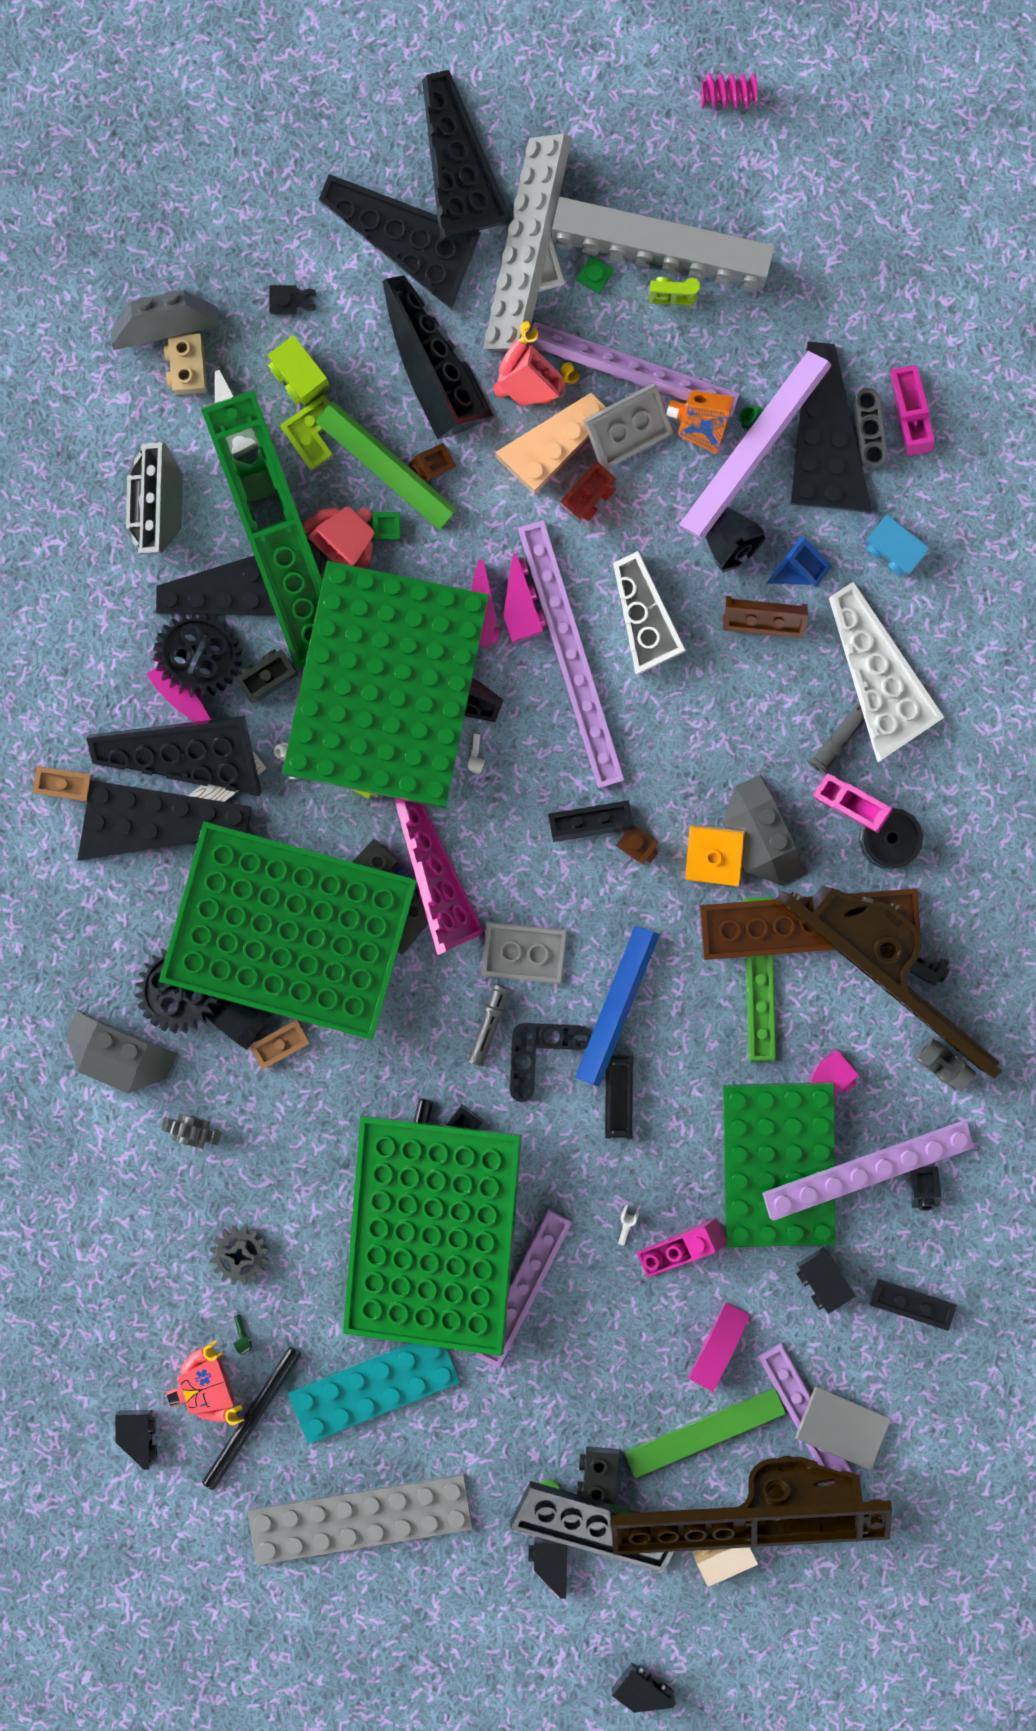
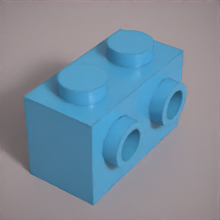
(895, 546)

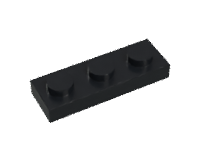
(590, 821)
(912, 1304)

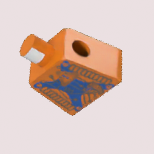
(703, 418)

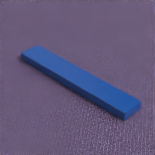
(617, 1006)

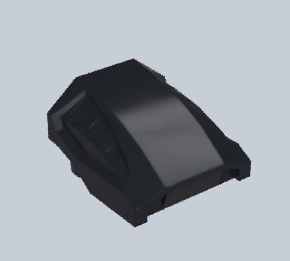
(240, 1021)

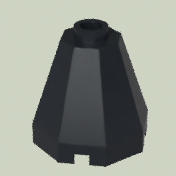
(733, 538)

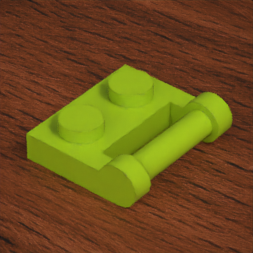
(673, 293)

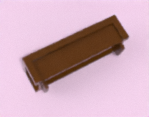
(765, 618)

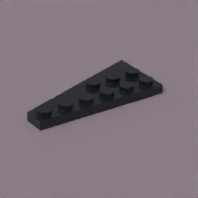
(462, 177)
(404, 236)
(827, 453)
(223, 590)
(191, 752)
(140, 819)

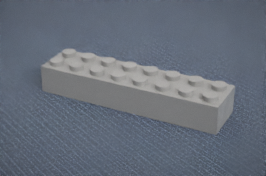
(661, 244)

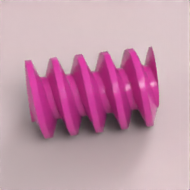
(729, 90)

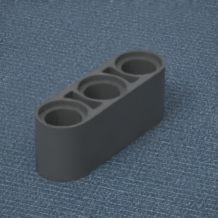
(874, 416)

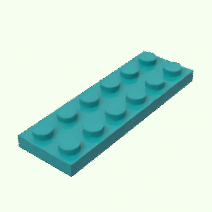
(371, 1389)

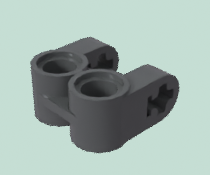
(944, 1064)

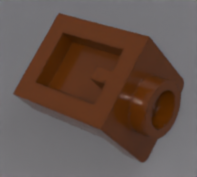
(433, 463)
(638, 845)

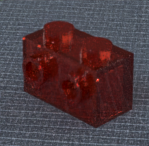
(588, 492)

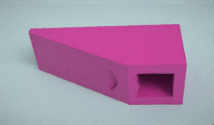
(519, 610)
(836, 1070)
(682, 1247)

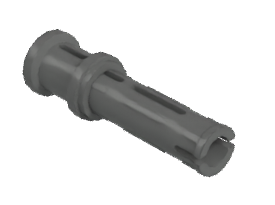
(834, 746)
(493, 1012)

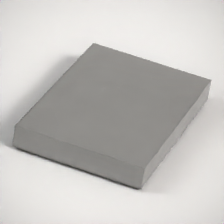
(628, 426)
(524, 953)
(842, 1428)

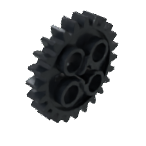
(173, 644)
(186, 1011)

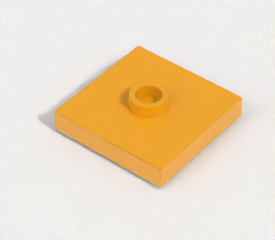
(715, 855)

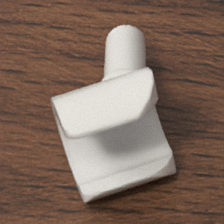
(475, 764)
(627, 1221)

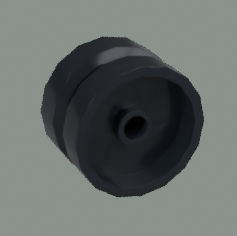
(892, 855)

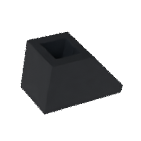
(134, 1435)
(640, 1692)

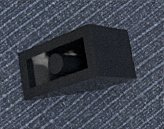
(550, 1563)

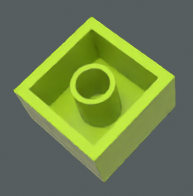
(298, 371)

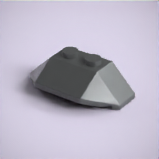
(162, 318)
(153, 498)
(767, 842)
(116, 1055)

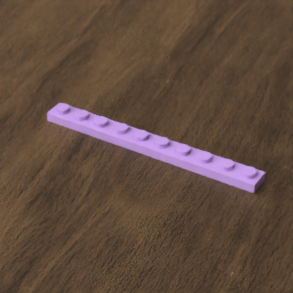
(570, 654)

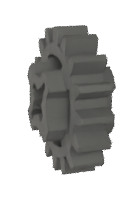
(191, 1130)
(226, 1252)

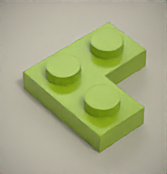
(305, 436)

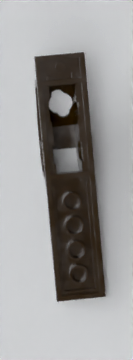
(860, 941)
(777, 1490)

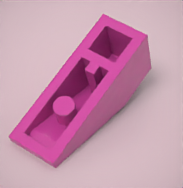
(490, 632)

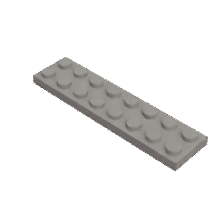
(527, 240)
(359, 1519)

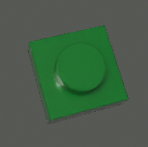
(594, 275)
(386, 526)

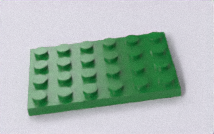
(771, 1140)

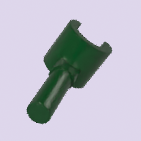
(244, 1343)

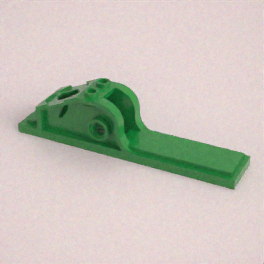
(280, 547)

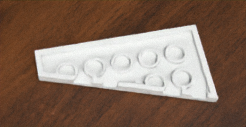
(887, 687)

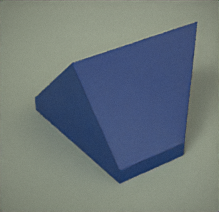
(801, 566)

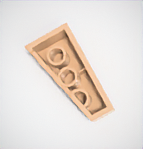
(549, 445)

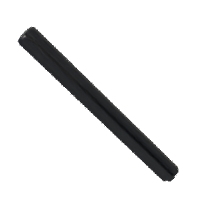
(251, 1418)

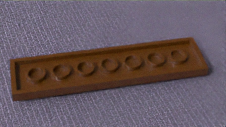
(771, 929)

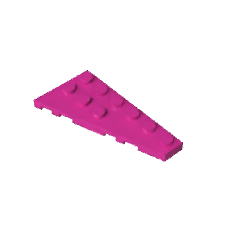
(443, 896)

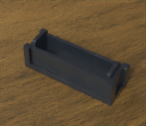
(619, 1097)

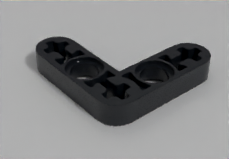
(538, 1041)

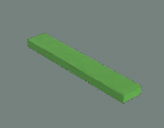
(386, 465)
(760, 1005)
(704, 1432)

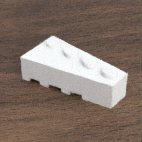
(648, 622)

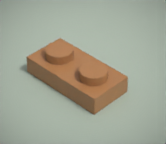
(61, 783)
(279, 1044)

